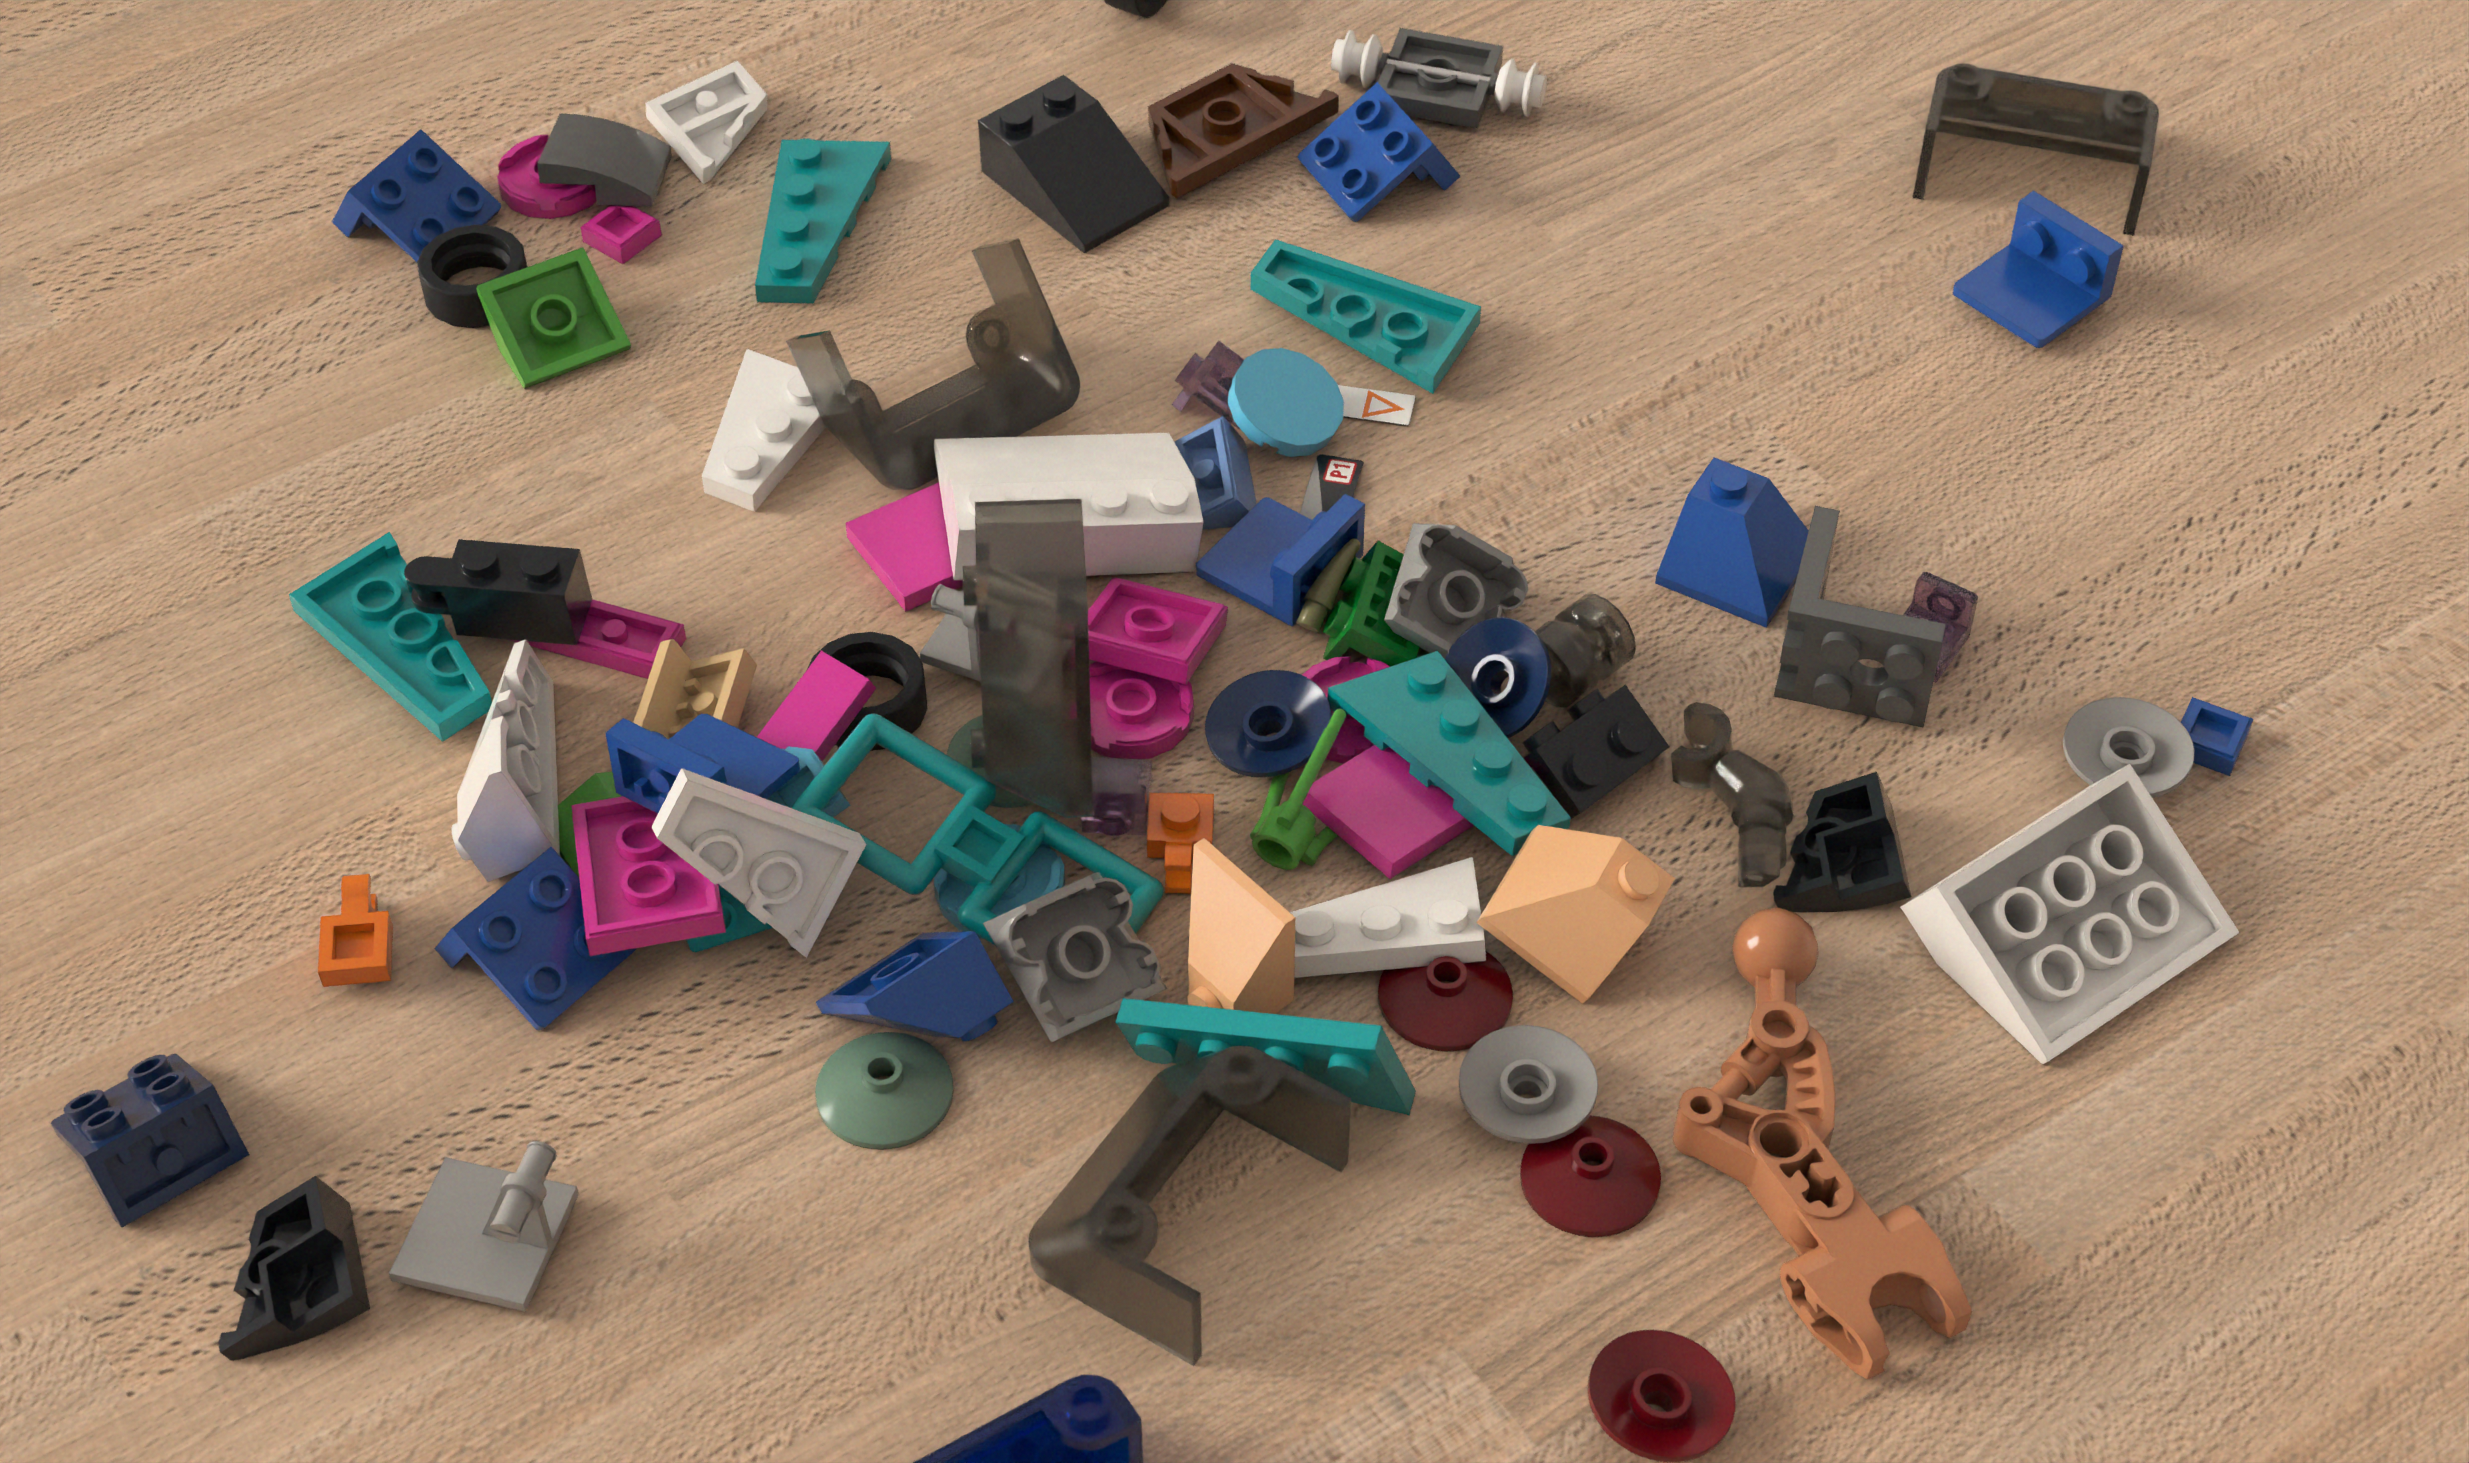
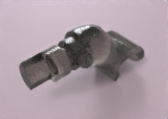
(1752, 791)

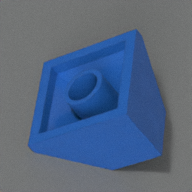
(1735, 544)
(926, 987)

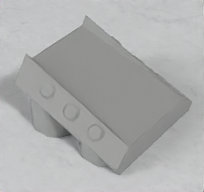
(1450, 585)
(1076, 954)

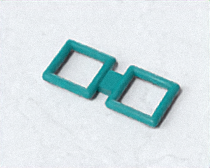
(969, 840)

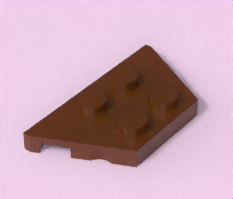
(1229, 122)

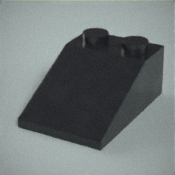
(1069, 164)

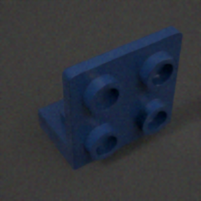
(150, 1135)

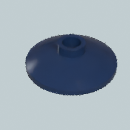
(1501, 650)
(1262, 706)

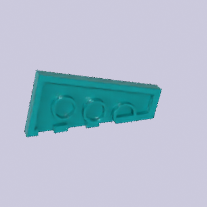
(811, 211)
(1337, 1053)

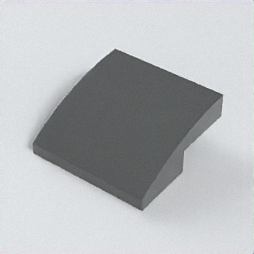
(608, 154)

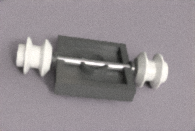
(1440, 75)

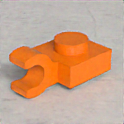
(1173, 828)
(357, 942)

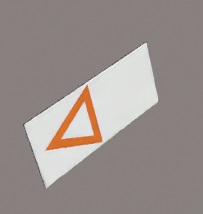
(1377, 405)

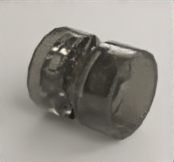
(1585, 646)

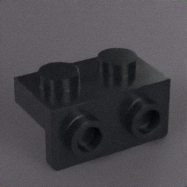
(1595, 750)

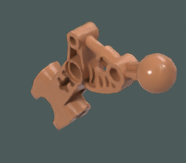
(1845, 1251)

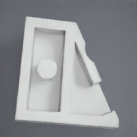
(709, 117)

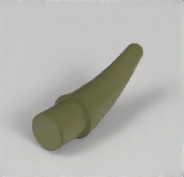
(1325, 588)

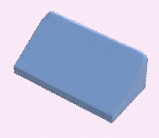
(1220, 471)

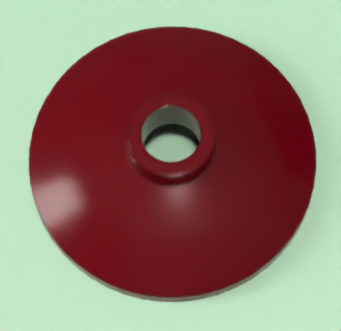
(1446, 1014)
(1588, 1197)
(1665, 1372)

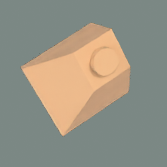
(1575, 905)
(1237, 939)

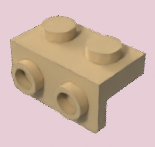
(686, 688)

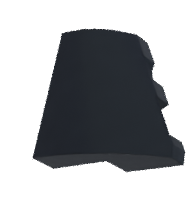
(1846, 852)
(299, 1272)

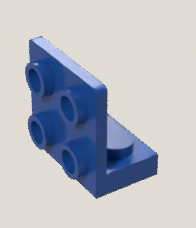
(1372, 153)
(416, 197)
(2046, 275)
(1280, 553)
(649, 763)
(533, 941)

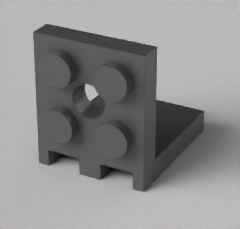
(1830, 637)

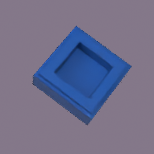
(2216, 735)

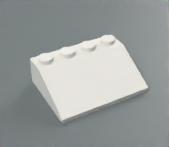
(1133, 489)
(2073, 916)

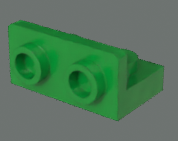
(1360, 614)

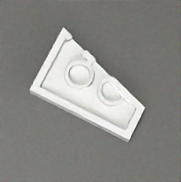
(761, 432)
(763, 853)
(1393, 925)

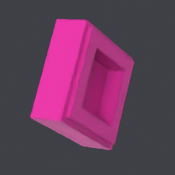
(621, 232)

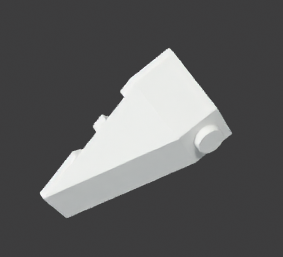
(512, 777)

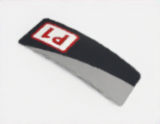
(1329, 482)

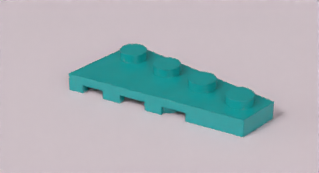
(1378, 315)
(410, 654)
(1451, 744)

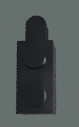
(505, 590)

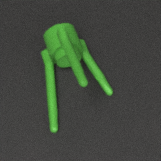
(1288, 831)

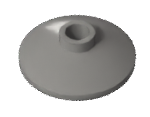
(2130, 732)
(1531, 1063)

